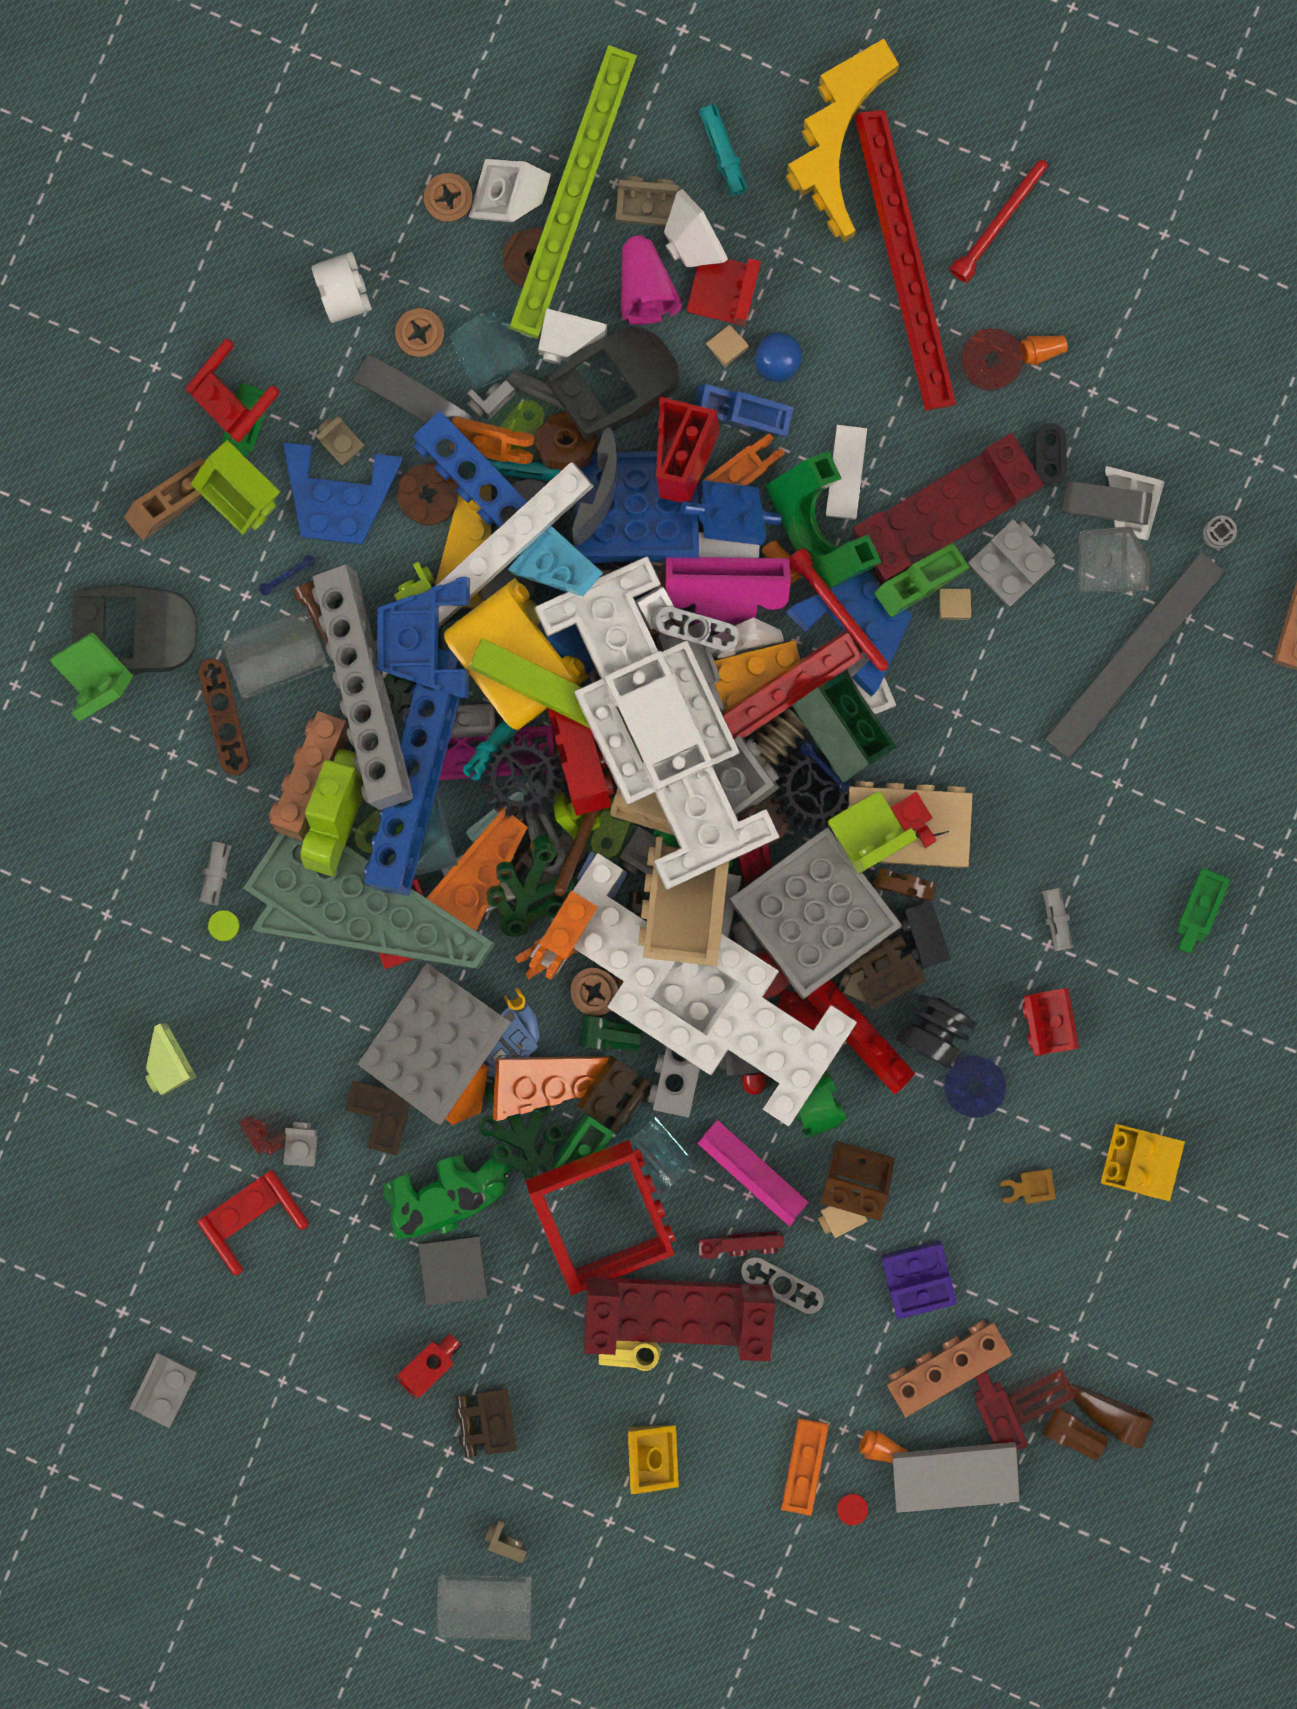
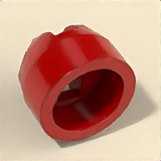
(754, 1082)

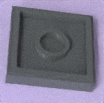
(452, 1270)

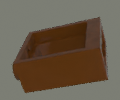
(875, 1172)

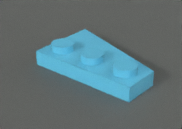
(556, 564)

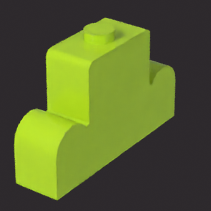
(331, 813)

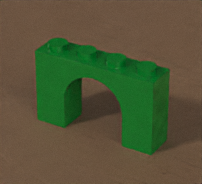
(795, 499)

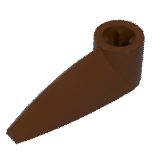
(1121, 1420)

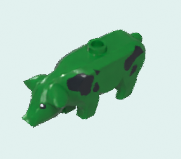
(445, 1202)

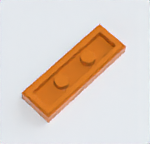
(804, 1466)

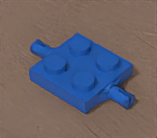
(731, 512)

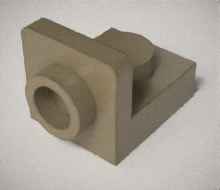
(339, 440)
(509, 1548)

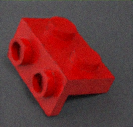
(1050, 1022)

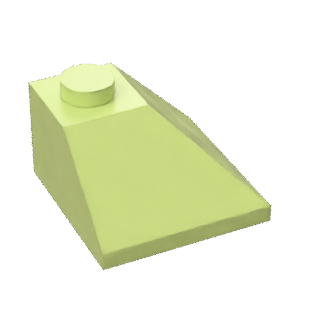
(166, 1062)

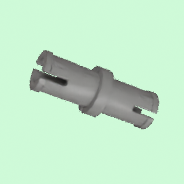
(215, 873)
(1057, 919)

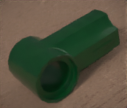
(604, 1034)

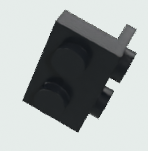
(926, 935)

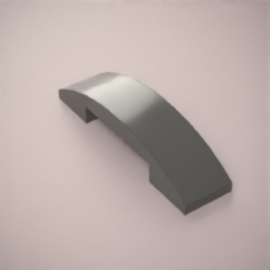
(404, 391)
(591, 516)

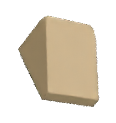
(727, 345)
(954, 604)

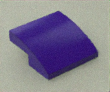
(918, 1279)

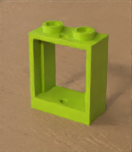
(236, 488)

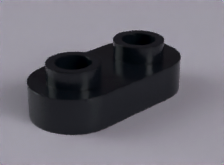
(1051, 454)

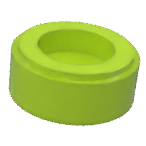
(224, 925)

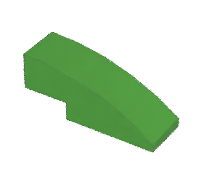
(921, 580)

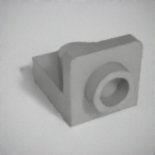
(496, 396)
(300, 1144)

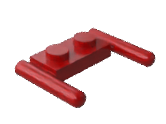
(222, 402)
(245, 1208)

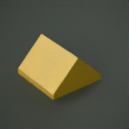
(652, 1458)

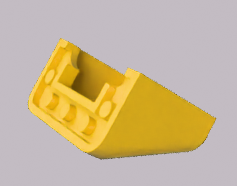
(508, 625)

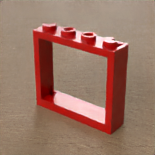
(620, 1262)

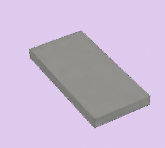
(955, 1477)

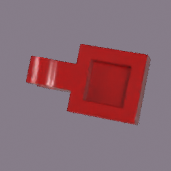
(914, 814)

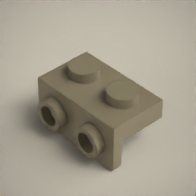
(645, 201)

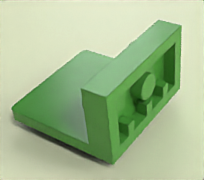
(93, 673)

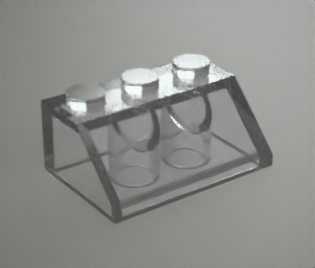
(275, 653)
(484, 1607)

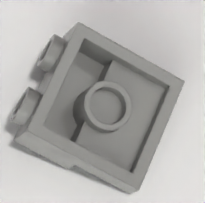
(1012, 562)
(745, 777)

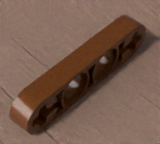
(227, 716)

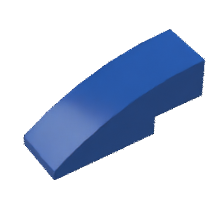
(745, 410)

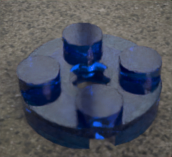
(966, 1102)

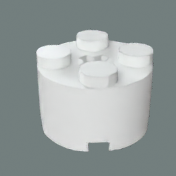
(341, 287)

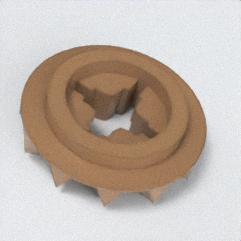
(455, 185)
(422, 318)
(581, 992)

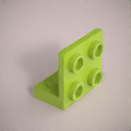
(870, 832)

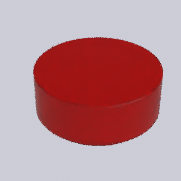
(852, 1509)

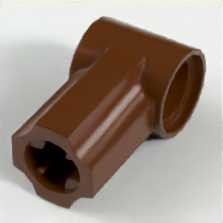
(1070, 1432)

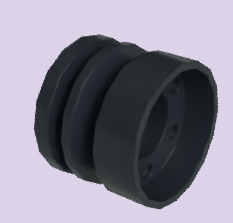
(936, 1031)

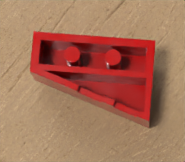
(581, 764)

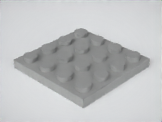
(815, 913)
(433, 1044)

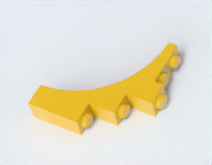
(818, 170)

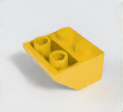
(1142, 1162)

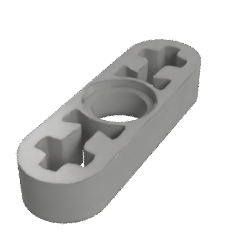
(672, 630)
(806, 1289)

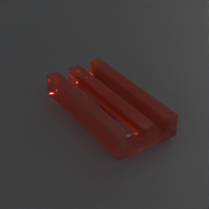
(1065, 1383)

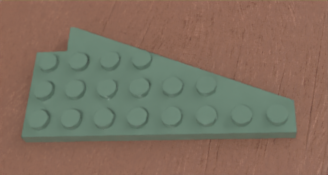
(353, 914)

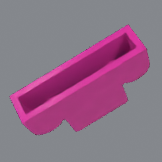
(727, 586)

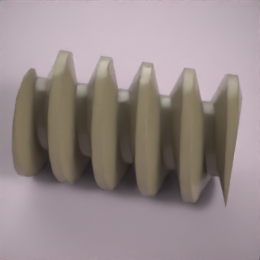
(780, 737)

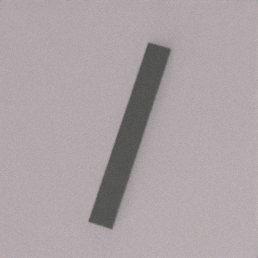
(1134, 655)

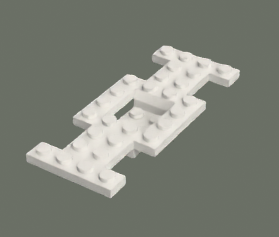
(669, 720)
(717, 1000)

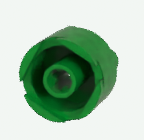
(821, 1110)

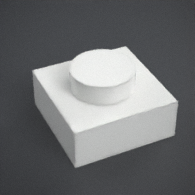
(650, 602)

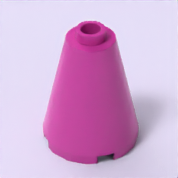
(645, 284)

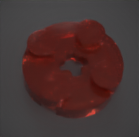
(976, 367)

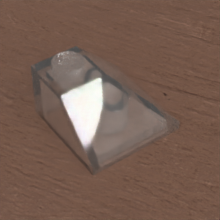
(1112, 561)

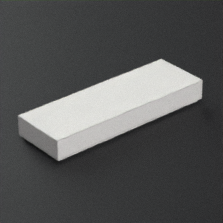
(848, 458)

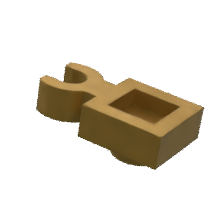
(1034, 1186)

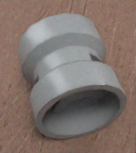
(1216, 536)

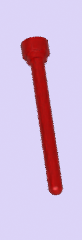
(964, 267)
(802, 564)

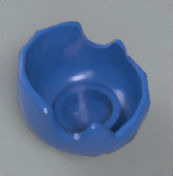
(778, 357)

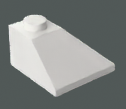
(508, 190)
(691, 234)
(566, 335)

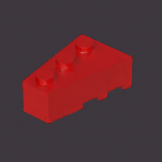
(683, 447)

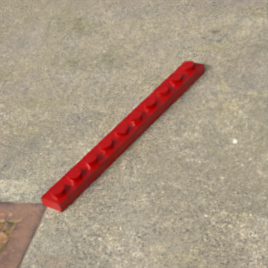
(905, 260)

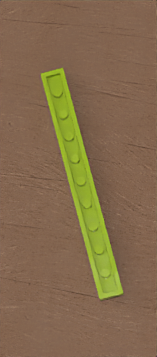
(572, 192)

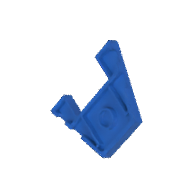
(335, 508)
(869, 614)
(410, 638)

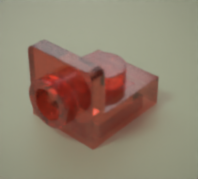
(256, 1134)

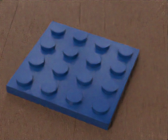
(638, 519)

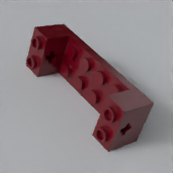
(950, 507)
(678, 1314)

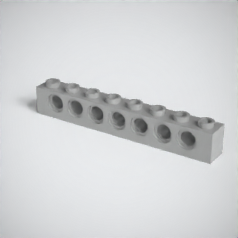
(395, 784)
(681, 1101)

